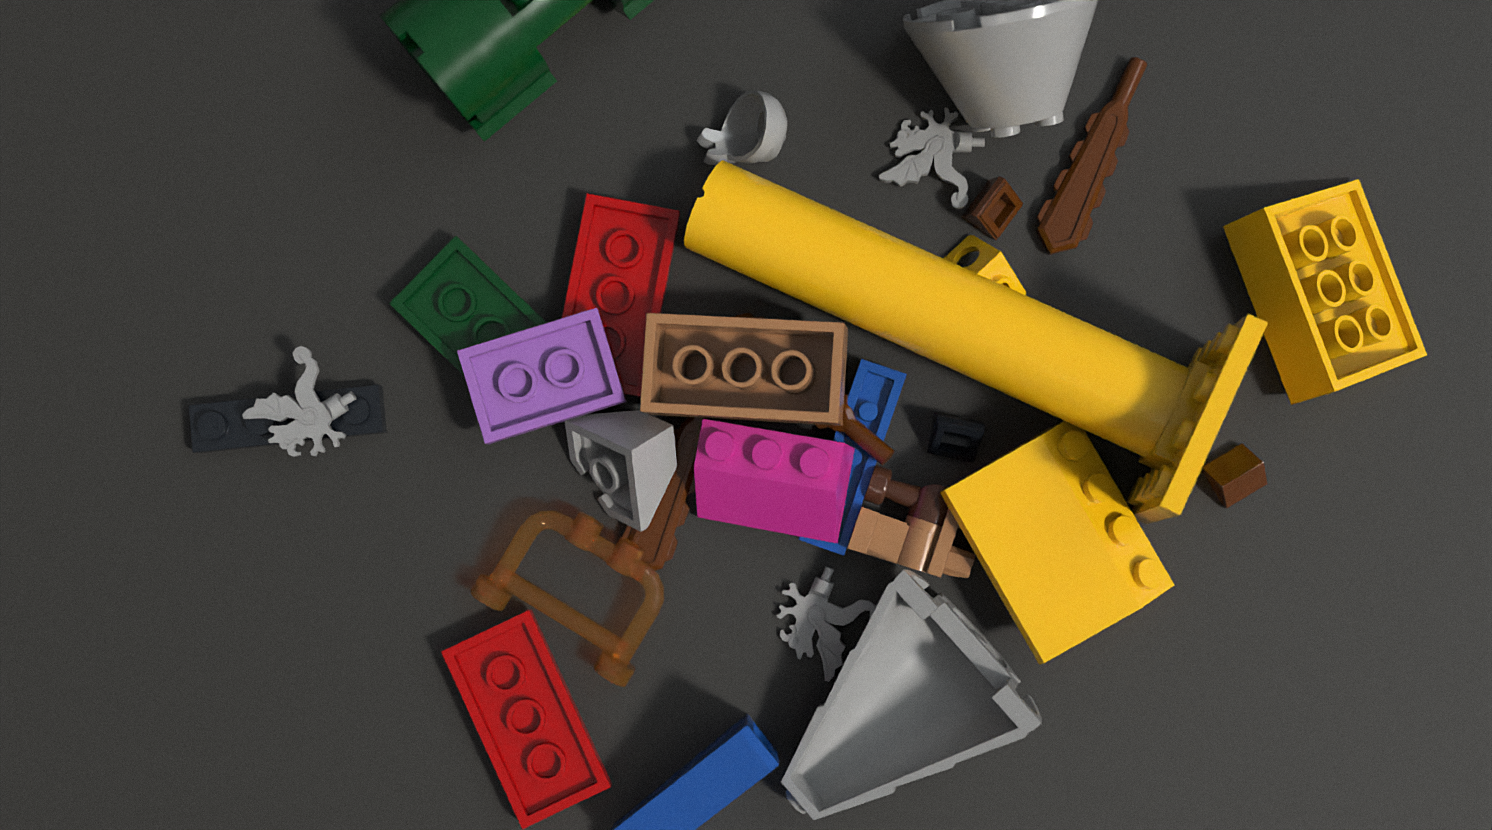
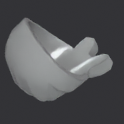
(750, 132)

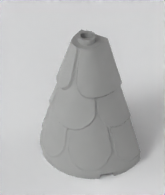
(906, 704)

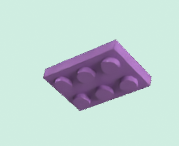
(541, 376)

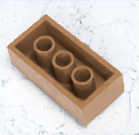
(744, 369)

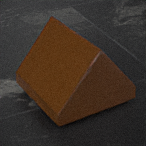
(993, 207)
(1235, 474)

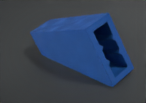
(706, 782)

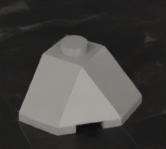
(627, 458)

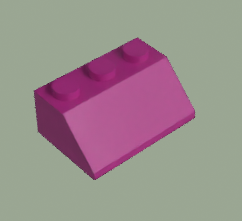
(771, 480)

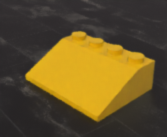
(1324, 290)
(1057, 540)

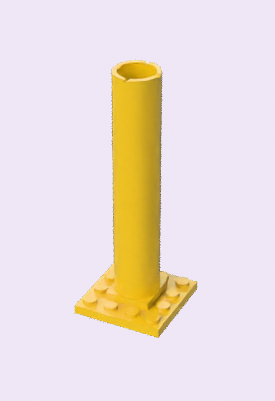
(982, 328)

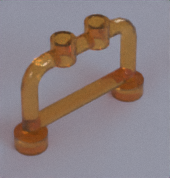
(623, 557)

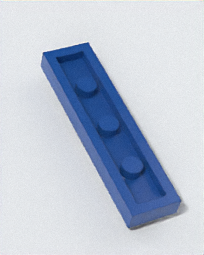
(873, 403)

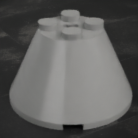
(1004, 57)

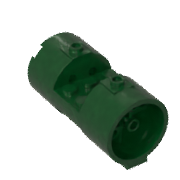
(486, 50)

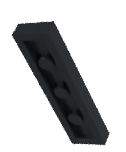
(222, 426)

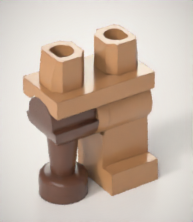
(920, 541)

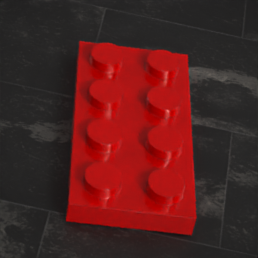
(624, 273)
(526, 719)

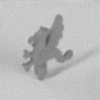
(934, 142)
(310, 414)
(816, 613)

